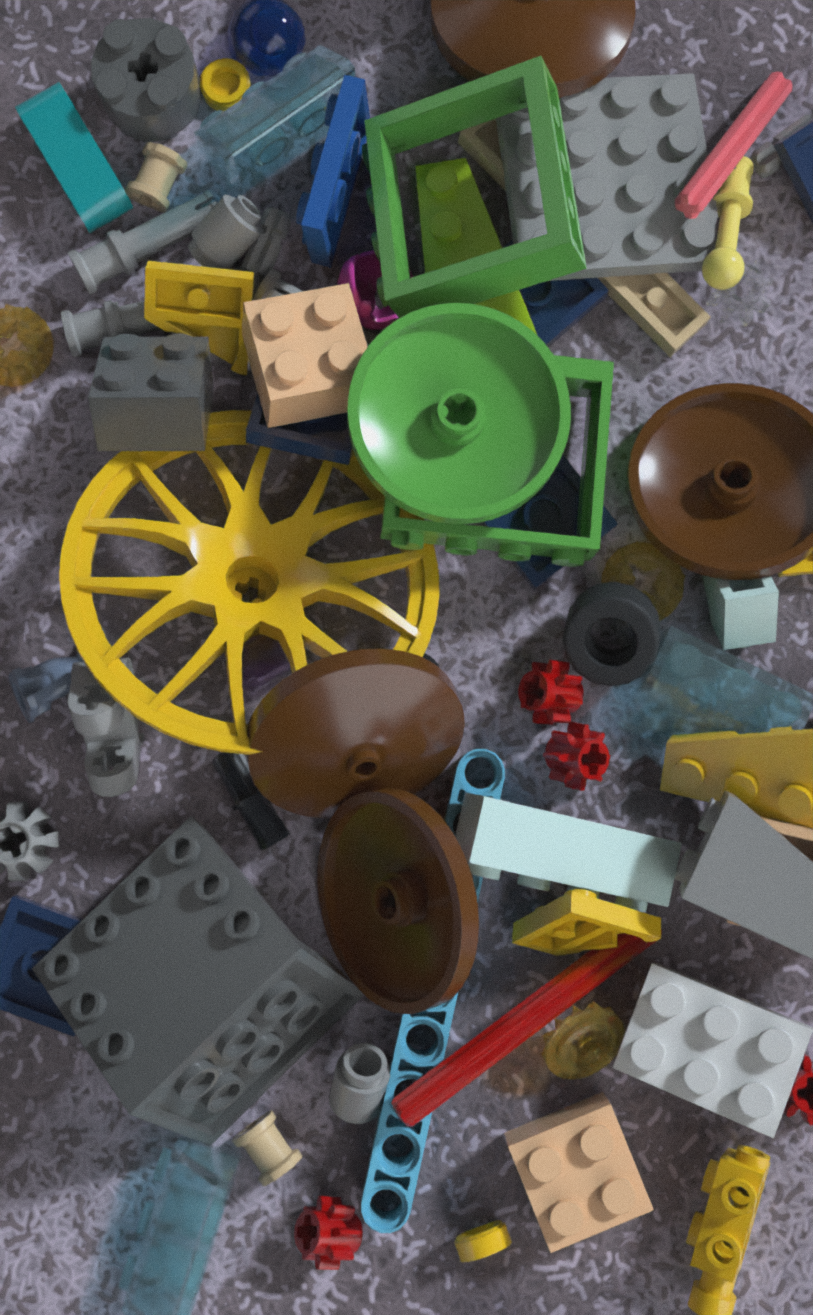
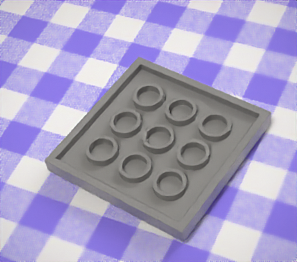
(629, 159)

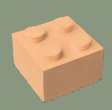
(303, 352)
(578, 1172)

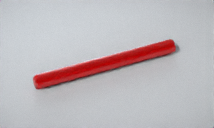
(514, 1028)

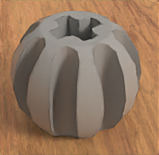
(31, 851)

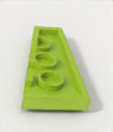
(458, 226)

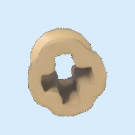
(156, 176)
(267, 1148)

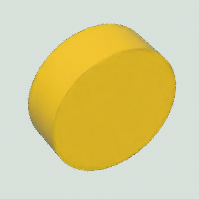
(224, 83)
(482, 1241)

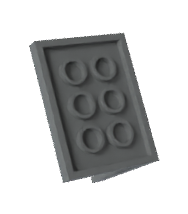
(192, 989)

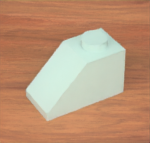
(743, 610)

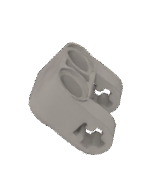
(107, 731)

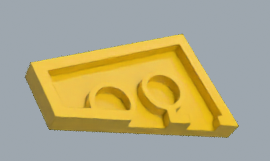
(762, 769)

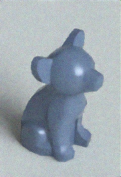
(41, 685)

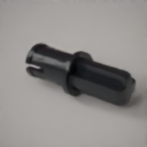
(252, 805)

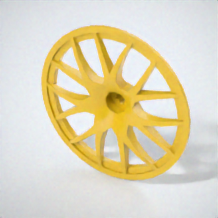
(223, 568)

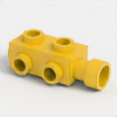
(726, 1218)

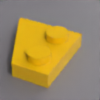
(201, 304)
(582, 923)

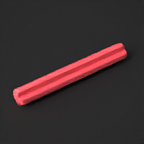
(733, 145)

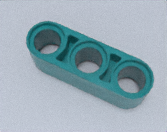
(74, 157)

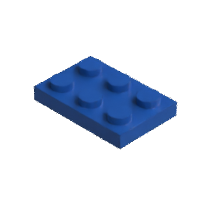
(335, 171)

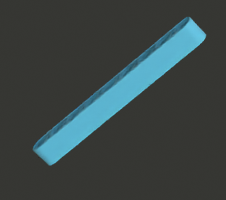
(402, 1173)

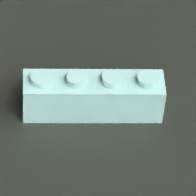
(566, 851)

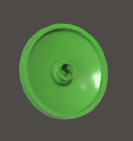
(458, 413)

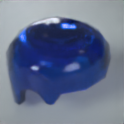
(265, 36)

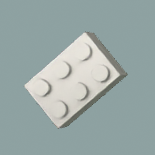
(713, 1048)

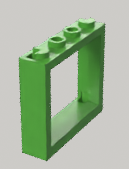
(444, 114)
(584, 379)

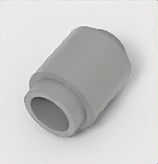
(226, 232)
(359, 1083)

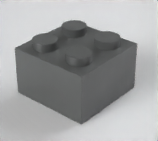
(152, 393)

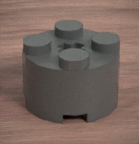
(146, 78)

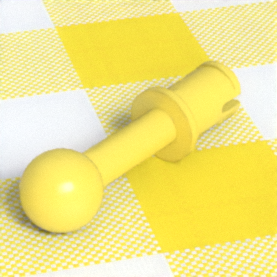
(724, 265)

